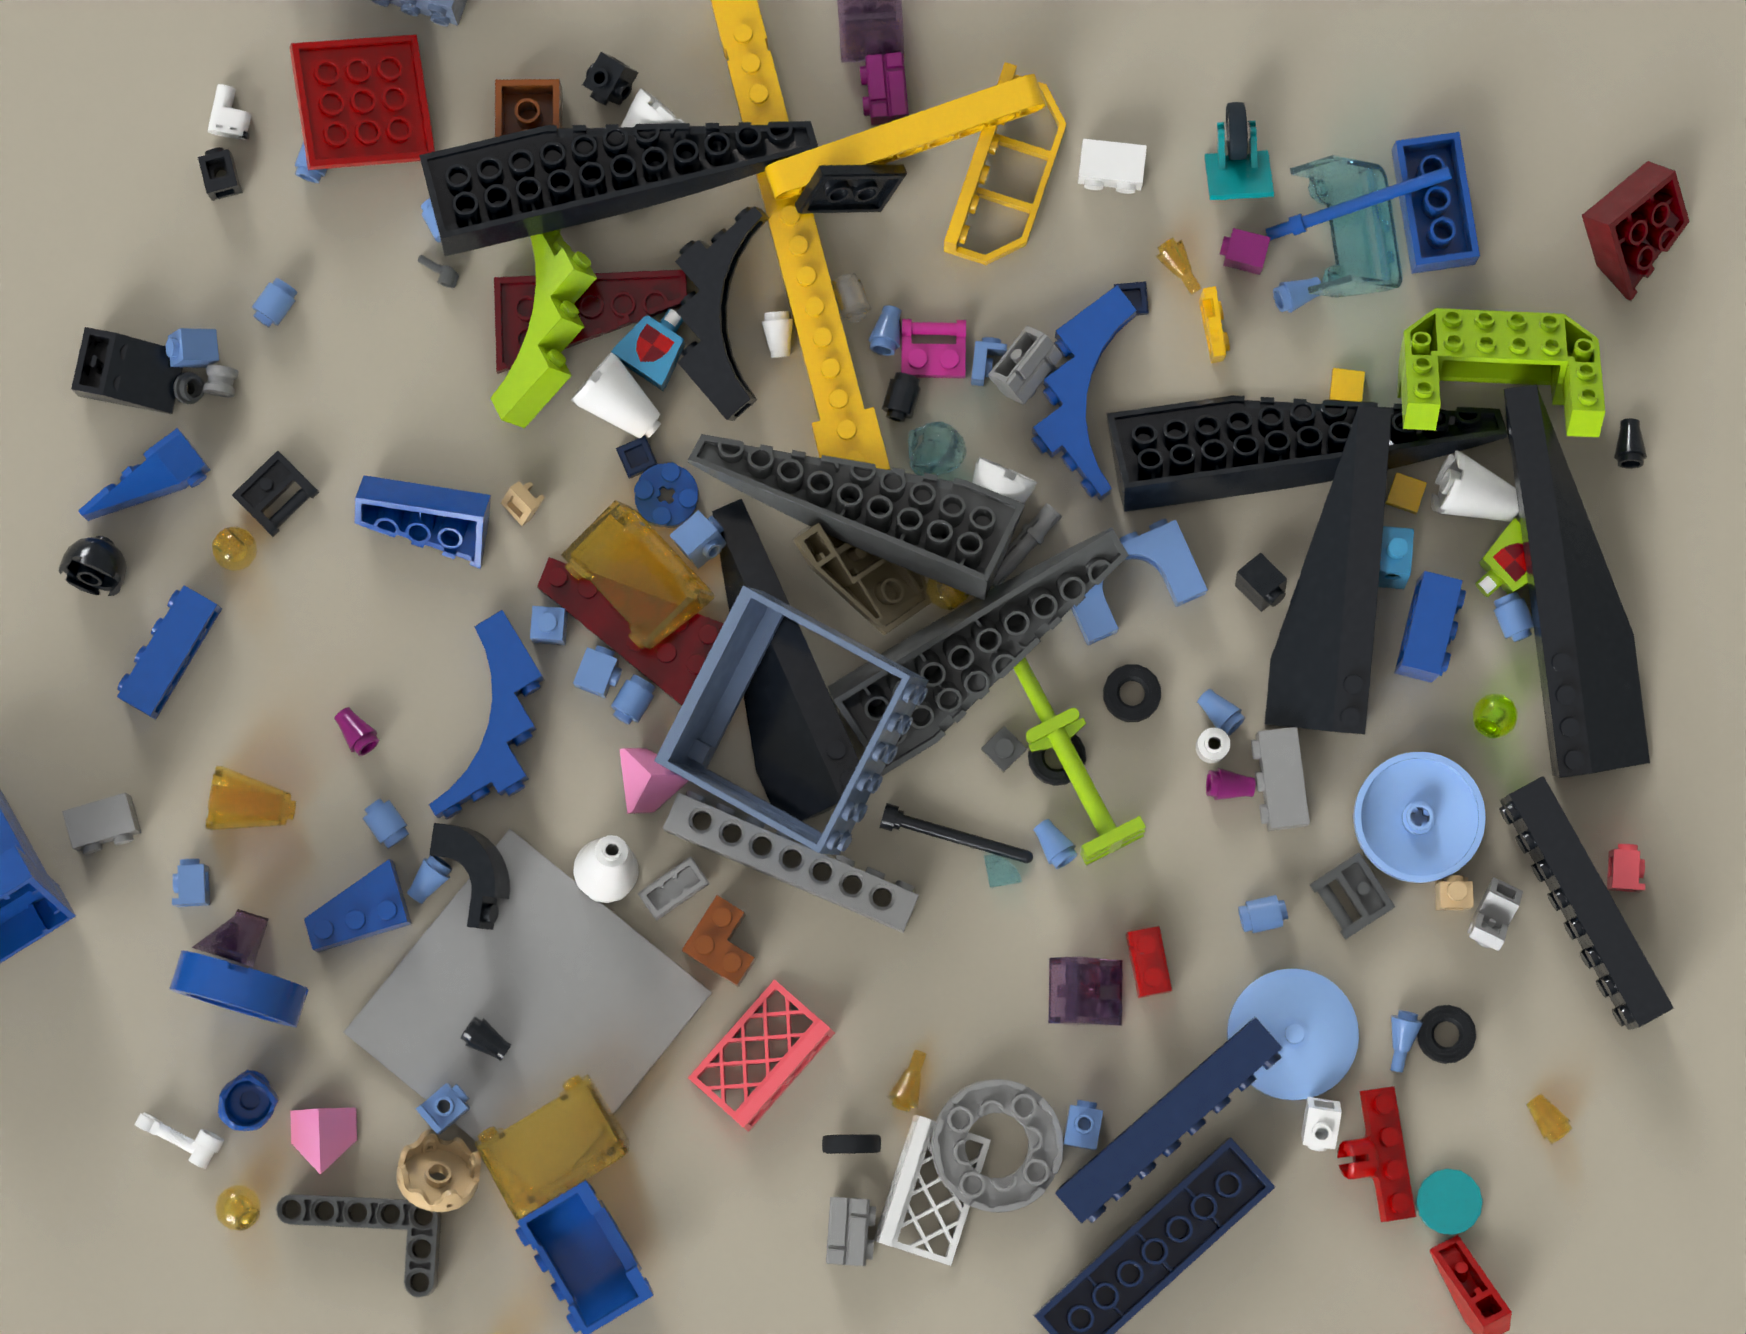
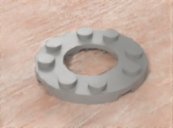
(1041, 1161)

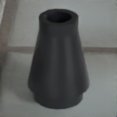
(1630, 445)
(485, 1038)

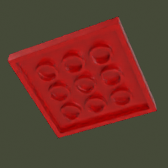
(361, 101)

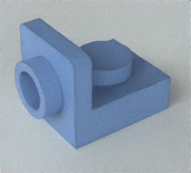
(981, 364)

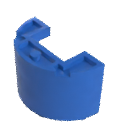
(585, 1257)

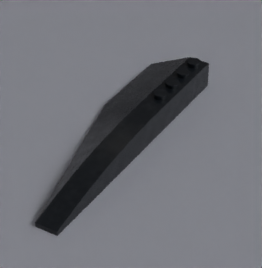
(584, 174)
(1263, 445)
(1576, 612)

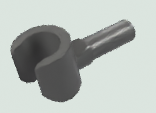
(448, 276)

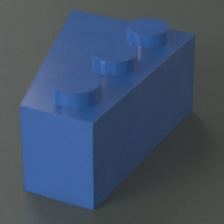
(360, 911)

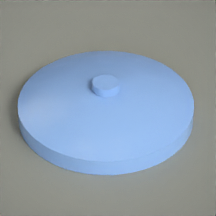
(1419, 817)
(1309, 1022)

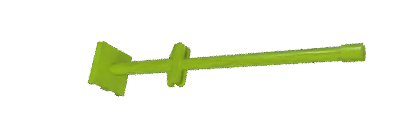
(1057, 733)

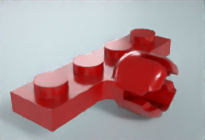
(1381, 1155)

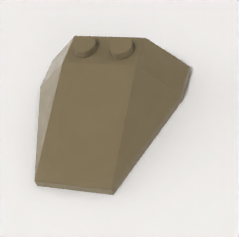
(871, 585)

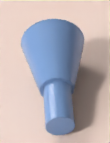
(1404, 1032)

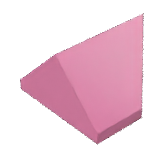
(646, 782)
(323, 1134)

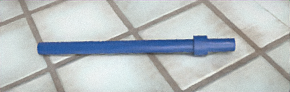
(1298, 224)

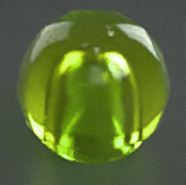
(1495, 715)

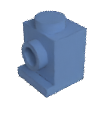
(191, 884)
(434, 1117)

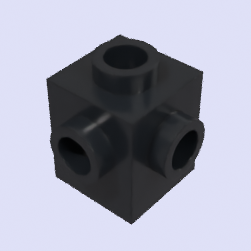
(609, 79)

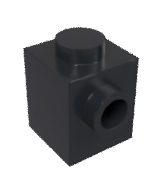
(1261, 582)

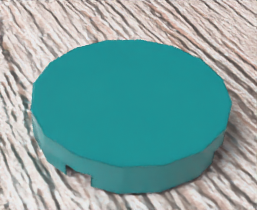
(1449, 1201)

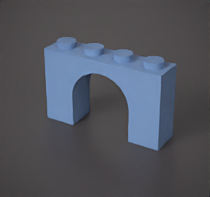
(1168, 553)

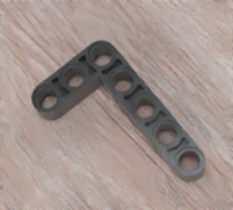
(375, 1219)

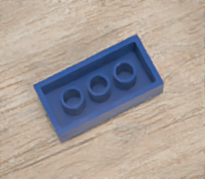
(1438, 217)

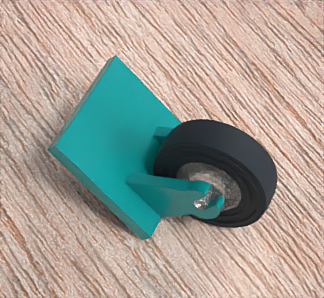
(1238, 173)

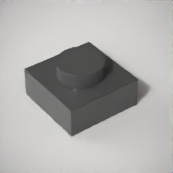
(1003, 749)

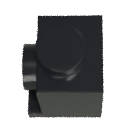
(210, 164)

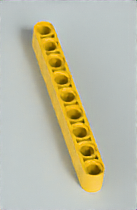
(911, 133)

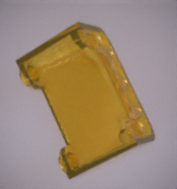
(637, 574)
(553, 1147)

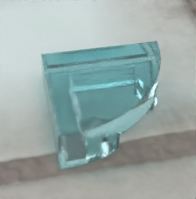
(1000, 871)

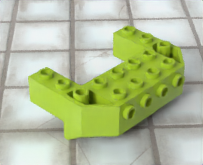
(1503, 350)

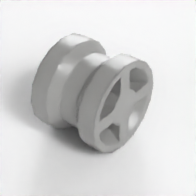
(220, 381)

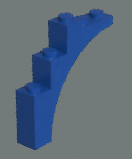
(1066, 428)
(495, 763)

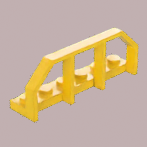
(979, 171)

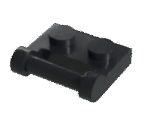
(267, 486)

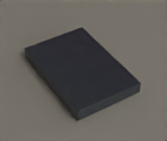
(850, 188)

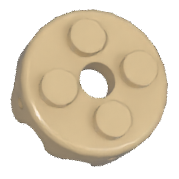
(432, 1156)

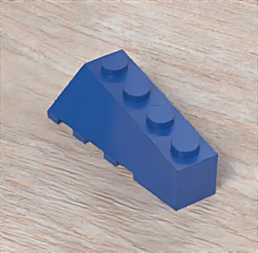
(426, 515)

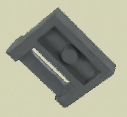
(1362, 890)

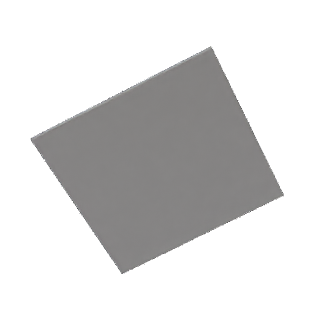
(551, 978)

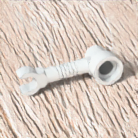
(201, 1148)

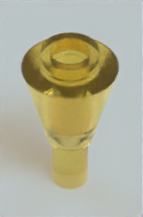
(1175, 258)
(907, 1089)

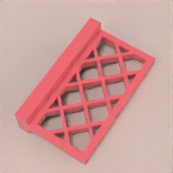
(781, 1075)

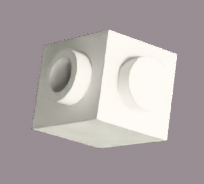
(1321, 1124)

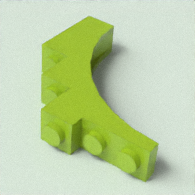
(553, 324)

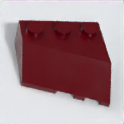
(1636, 225)

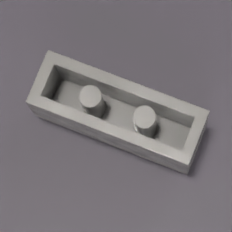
(1280, 779)

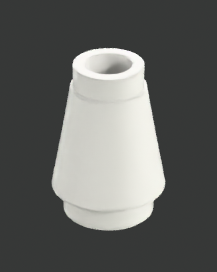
(778, 333)

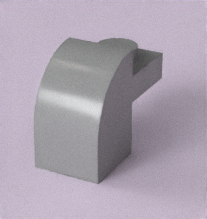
(1494, 914)

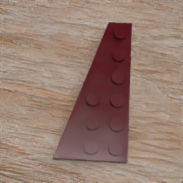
(606, 306)
(669, 664)

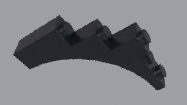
(705, 312)

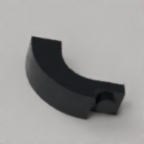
(483, 865)

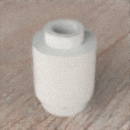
(1205, 752)

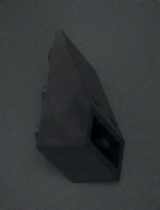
(125, 371)

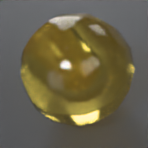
(234, 548)
(945, 596)
(238, 1207)

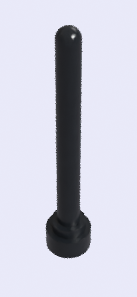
(895, 819)

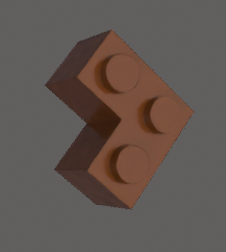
(711, 943)

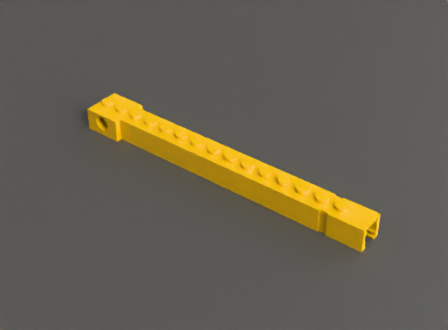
(844, 424)

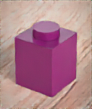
(1245, 251)

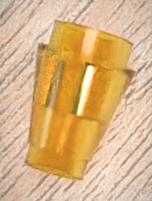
(1549, 1119)

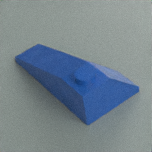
(168, 468)

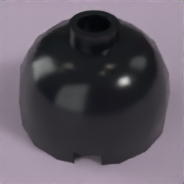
(94, 565)

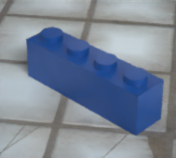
(168, 652)

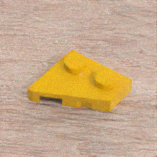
(1212, 314)

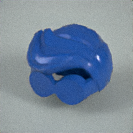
(247, 1102)

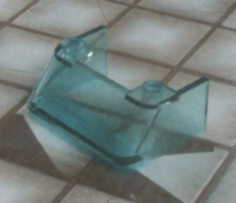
(1362, 240)

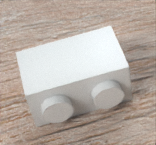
(1112, 165)

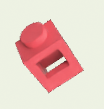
(1625, 869)

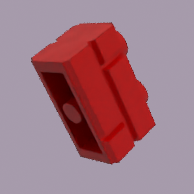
(1148, 962)

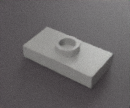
(673, 888)

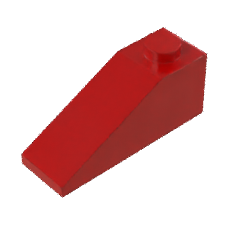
(1471, 1288)

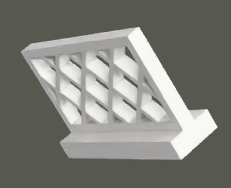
(903, 1189)

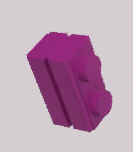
(886, 88)

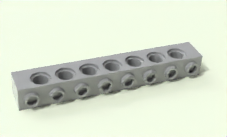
(690, 805)

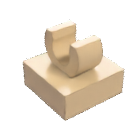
(521, 503)

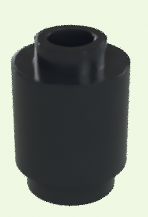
(901, 397)

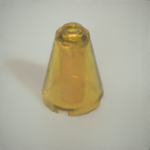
(246, 802)

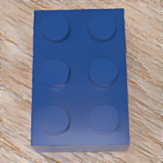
(1430, 627)

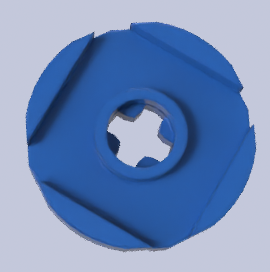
(669, 477)

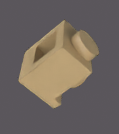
(1454, 893)

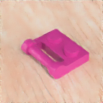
(933, 359)

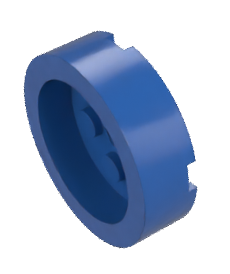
(239, 988)

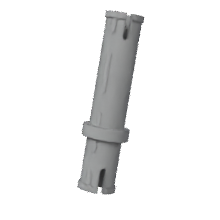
(1026, 541)

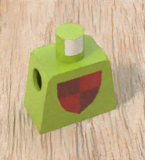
(1504, 563)

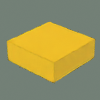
(1346, 385)
(1406, 493)

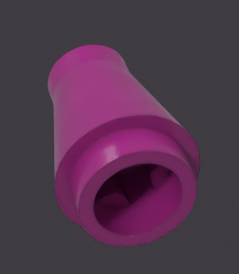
(357, 733)
(1227, 784)

